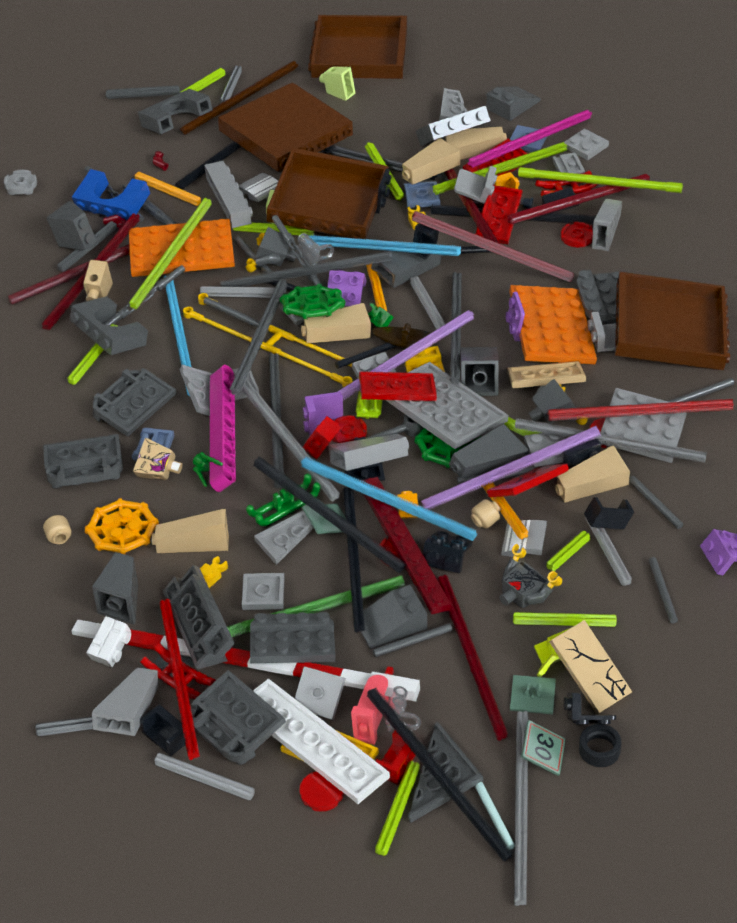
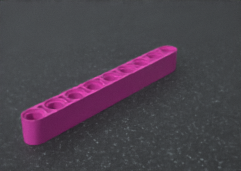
(222, 428)

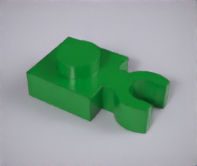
(379, 316)

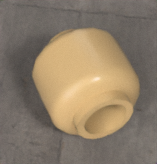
(485, 513)
(57, 529)

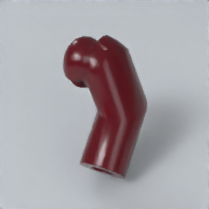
(158, 161)
(116, 219)

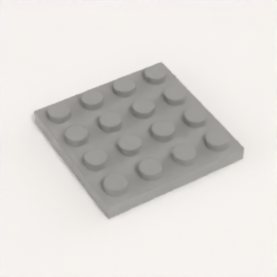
(651, 428)

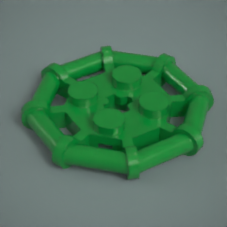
(312, 301)
(438, 446)

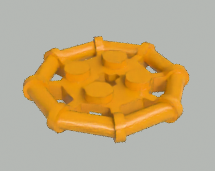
(127, 538)

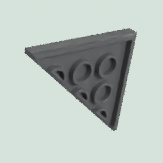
(429, 793)

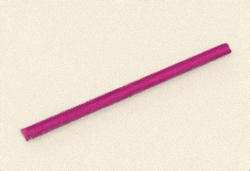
(529, 138)

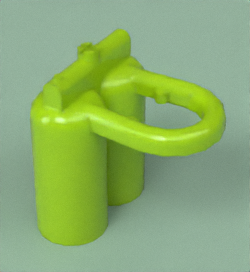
(368, 408)

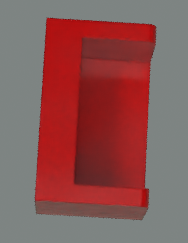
(321, 437)
(397, 758)

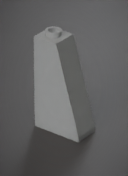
(606, 224)
(368, 451)
(127, 703)

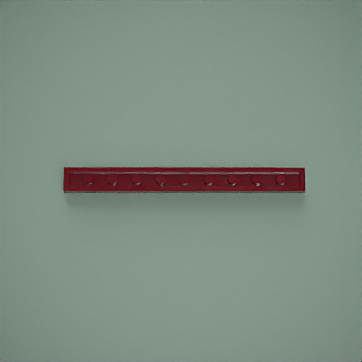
(408, 552)

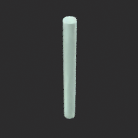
(492, 811)

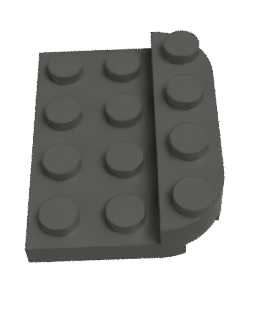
(598, 294)
(131, 400)
(83, 461)
(292, 638)
(234, 718)

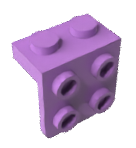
(349, 283)
(515, 316)
(319, 407)
(720, 550)

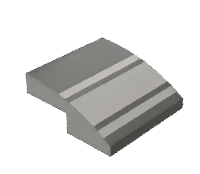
(258, 187)
(533, 543)

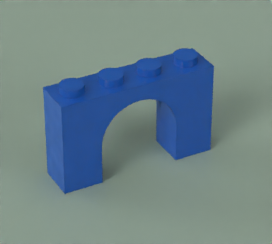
(128, 202)

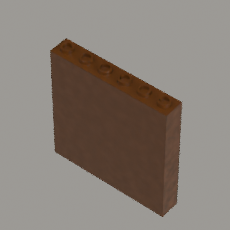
(366, 43)
(283, 122)
(327, 194)
(671, 321)

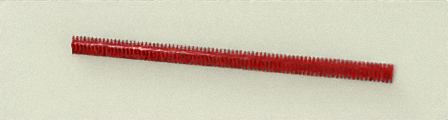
(641, 408)
(179, 680)

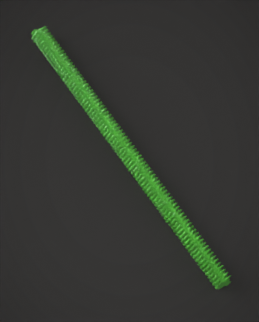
(325, 602)

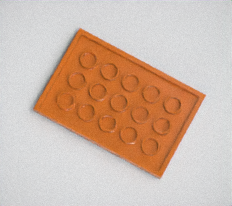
(205, 248)
(554, 325)

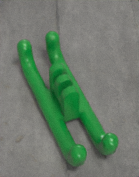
(283, 503)

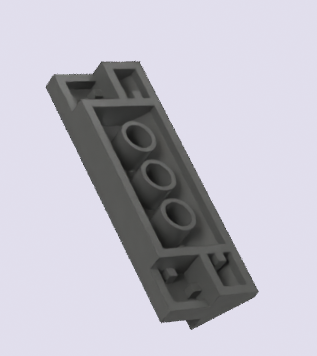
(198, 619)

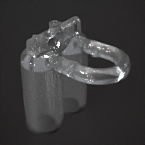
(311, 249)
(399, 703)

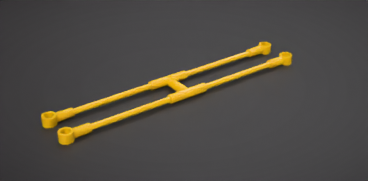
(268, 346)

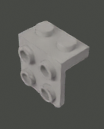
(474, 185)
(602, 335)

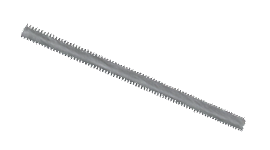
(287, 437)
(641, 445)
(521, 814)

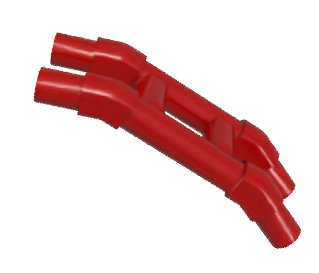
(559, 183)
(165, 674)

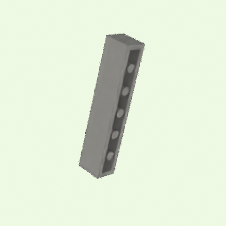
(228, 194)

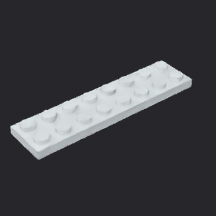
(323, 746)

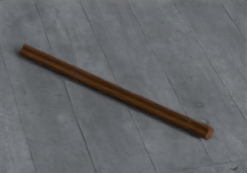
(239, 97)

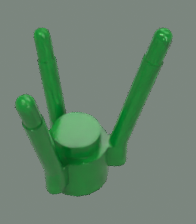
(202, 463)

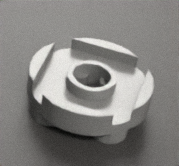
(20, 182)

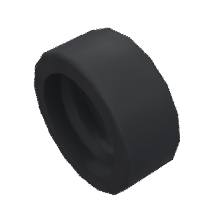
(597, 758)

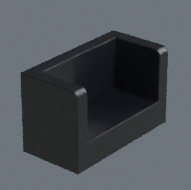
(424, 235)
(608, 517)
(163, 730)

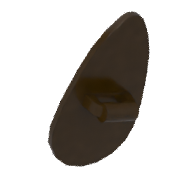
(400, 336)

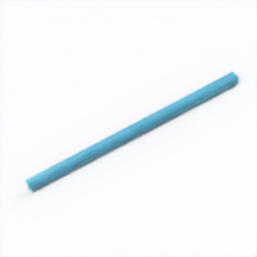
(388, 245)
(178, 325)
(388, 498)

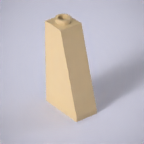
(476, 141)
(431, 161)
(343, 324)
(593, 476)
(193, 534)

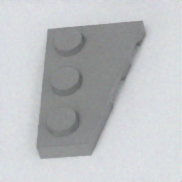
(451, 104)
(198, 387)
(284, 536)

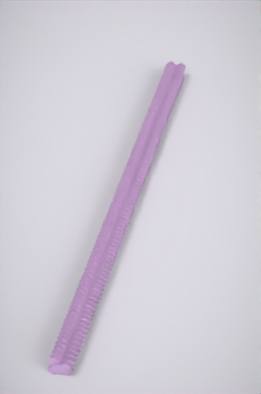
(412, 350)
(511, 467)

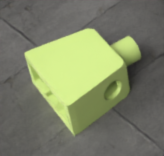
(338, 82)

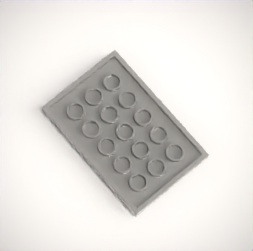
(457, 412)

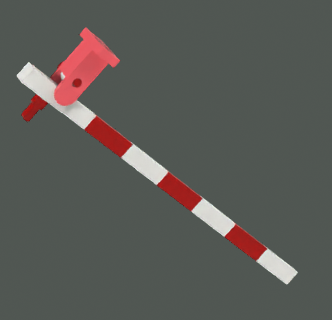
(364, 715)

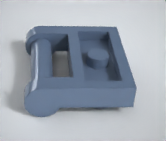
(160, 436)

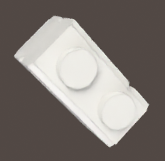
(109, 642)

